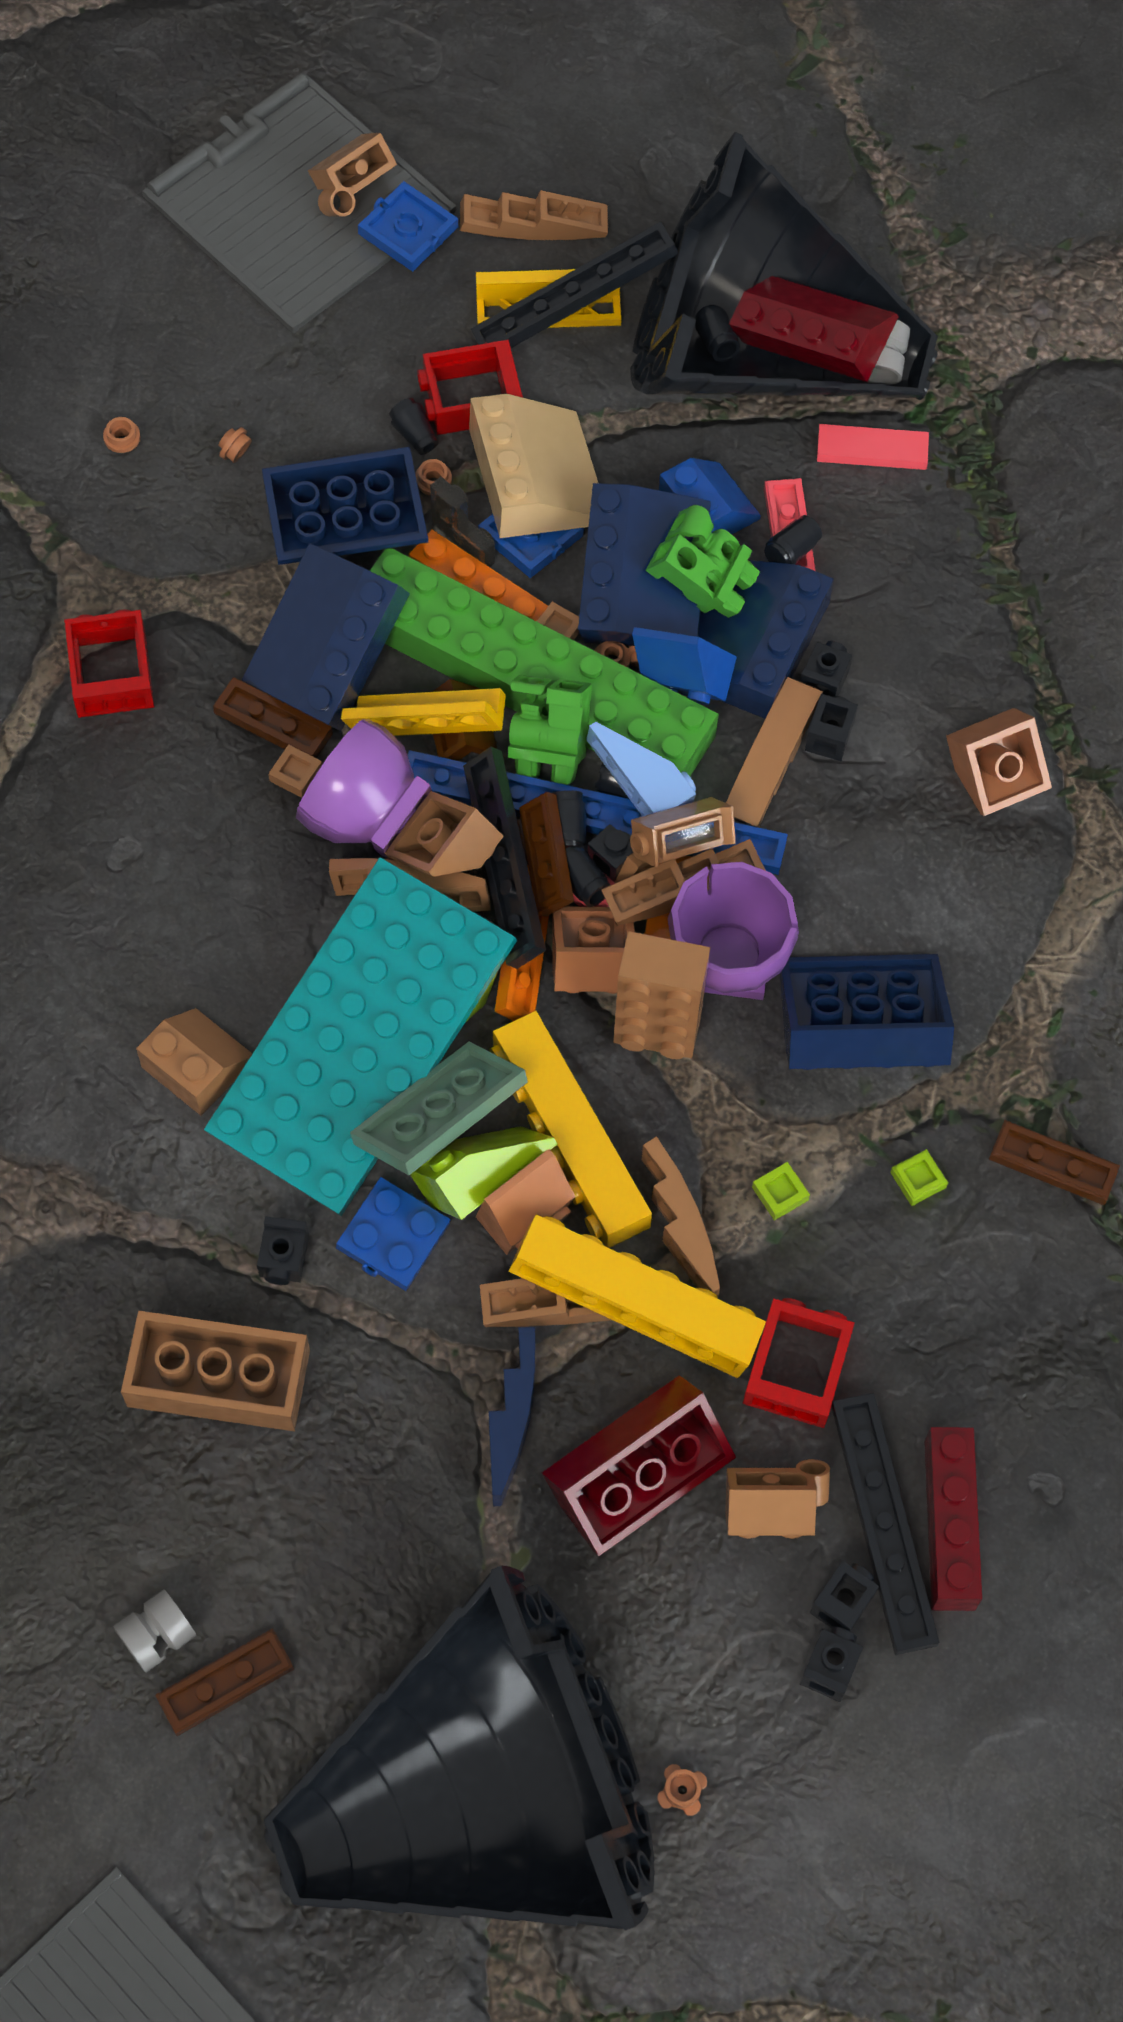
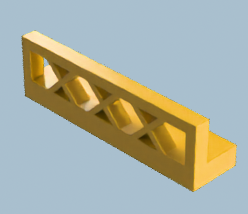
(510, 287)
(431, 711)

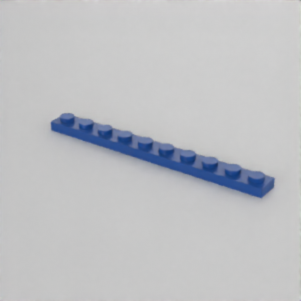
(601, 809)

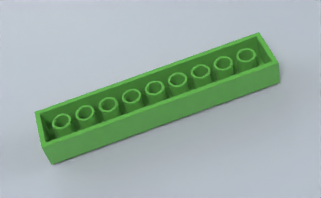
(493, 644)

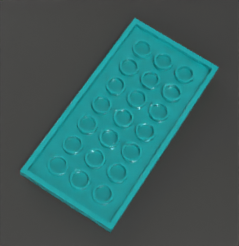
(359, 1032)

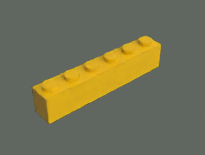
(583, 1147)
(637, 1295)

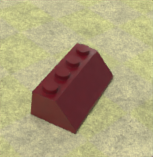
(813, 326)
(639, 1464)

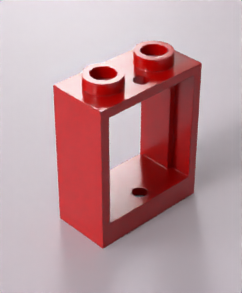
(462, 363)
(115, 694)
(789, 1401)

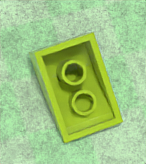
(477, 1166)

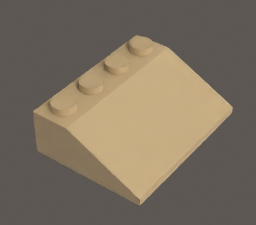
(532, 464)

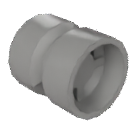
(891, 361)
(154, 1630)

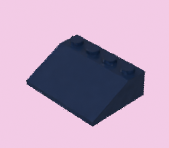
(345, 504)
(621, 541)
(768, 631)
(325, 635)
(866, 1012)

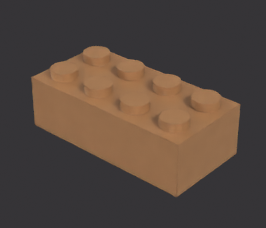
(660, 995)
(216, 1370)

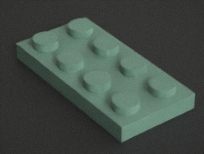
(438, 1108)

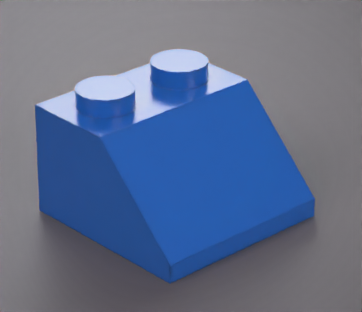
(711, 482)
(684, 664)

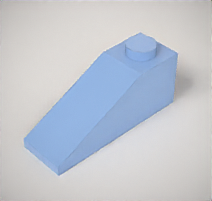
(643, 775)

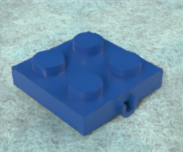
(407, 226)
(532, 551)
(393, 1234)

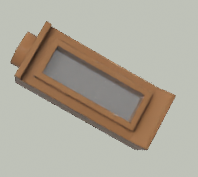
(682, 831)

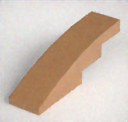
(543, 218)
(773, 751)
(463, 888)
(656, 889)
(685, 1233)
(527, 1304)

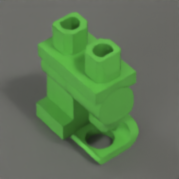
(707, 573)
(551, 738)

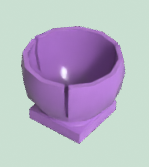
(363, 790)
(743, 920)

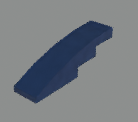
(510, 1426)

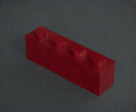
(953, 1519)

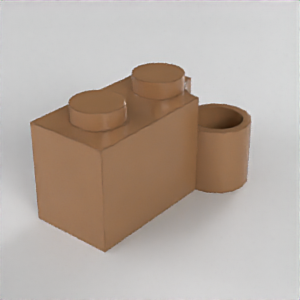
(350, 171)
(776, 1499)

